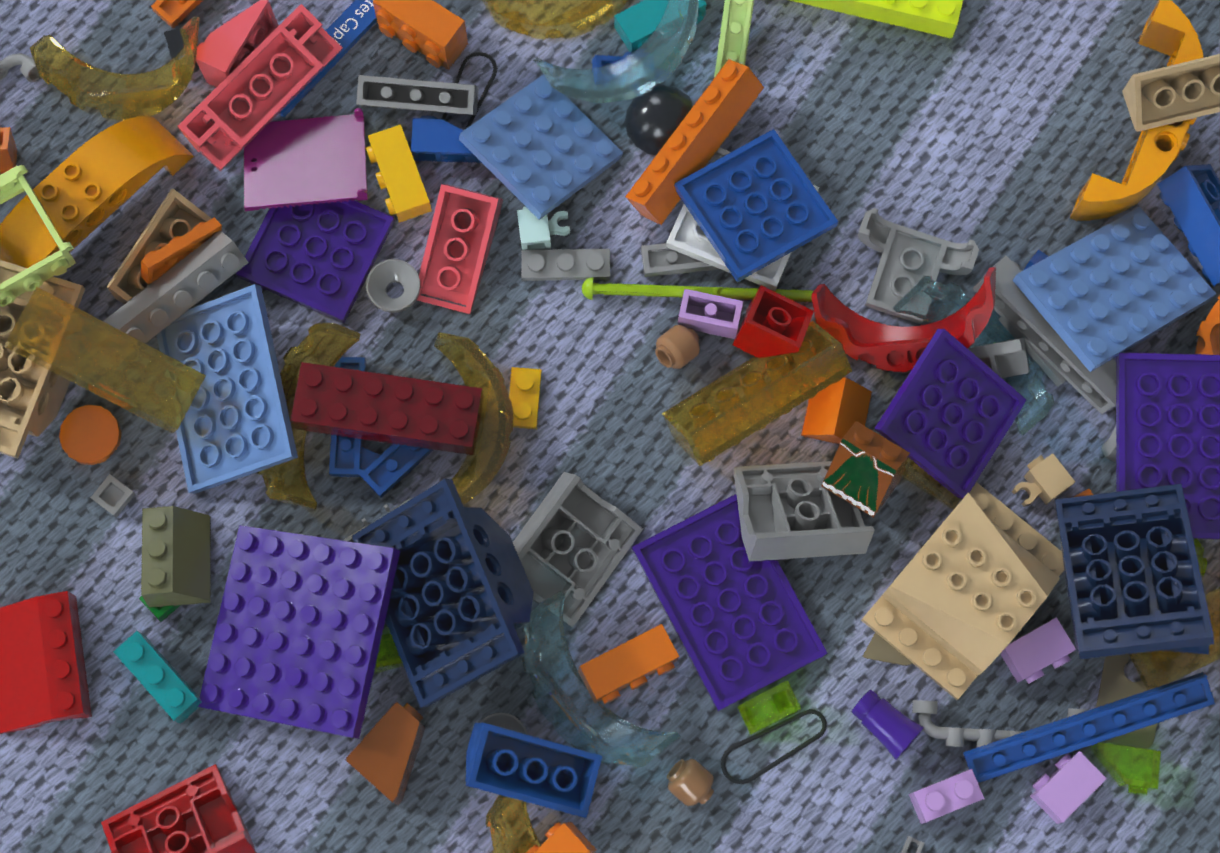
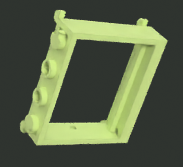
(12, 184)

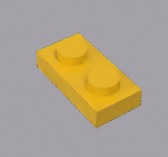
(525, 396)

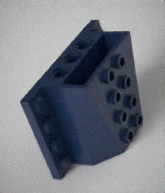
(1133, 573)
(453, 591)

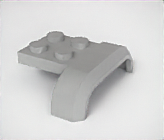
(907, 258)

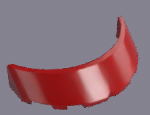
(899, 346)

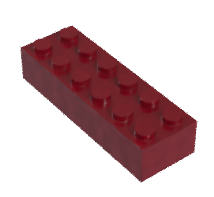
(387, 408)

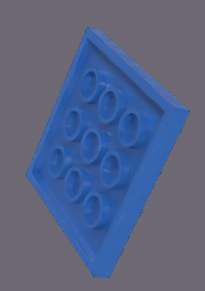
(755, 205)

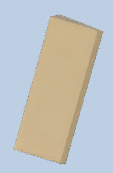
(1174, 93)
(172, 219)

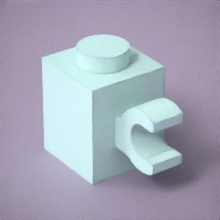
(536, 233)

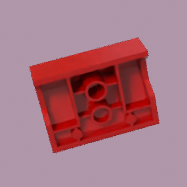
(41, 663)
(182, 819)

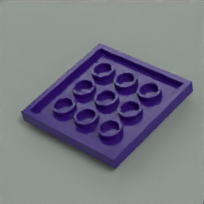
(317, 254)
(951, 413)

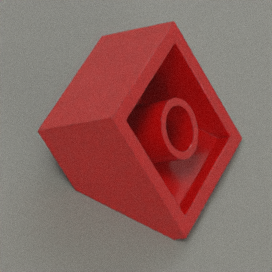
(772, 325)

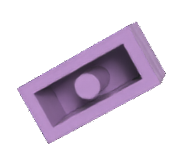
(710, 313)
(1038, 650)
(1067, 786)
(946, 796)

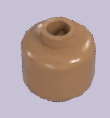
(677, 347)
(690, 782)

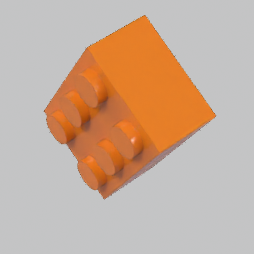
(423, 28)

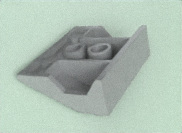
(793, 516)
(573, 545)

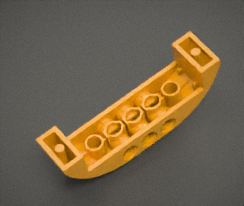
(90, 187)
(1100, 198)

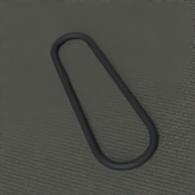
(487, 86)
(781, 759)

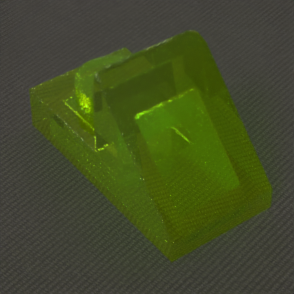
(769, 707)

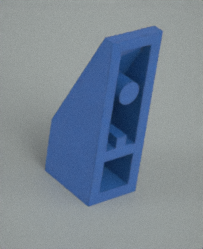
(438, 141)

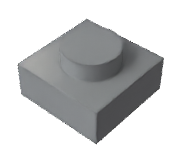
(112, 495)

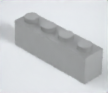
(417, 95)

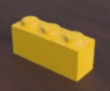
(398, 174)

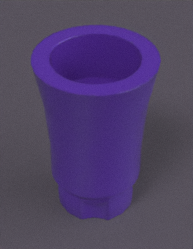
(886, 723)

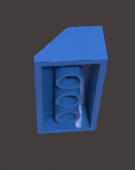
(1195, 202)
(531, 769)

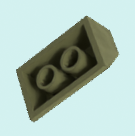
(175, 557)

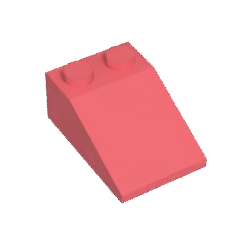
(235, 41)

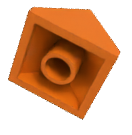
(836, 410)

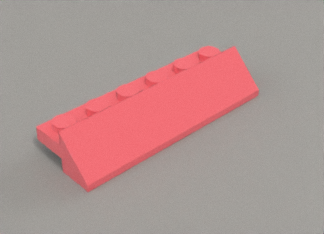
(259, 88)

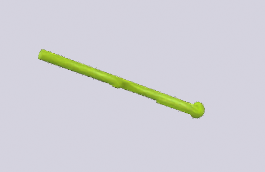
(590, 289)

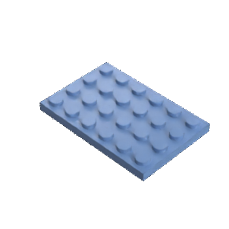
(1114, 288)
(240, 410)

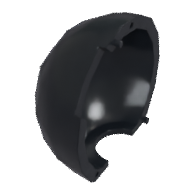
(656, 116)

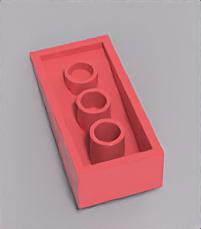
(458, 247)

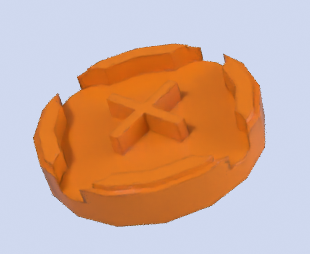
(90, 434)

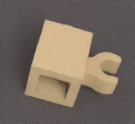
(1046, 479)

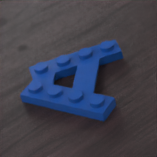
(377, 470)

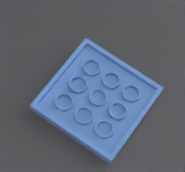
(540, 146)

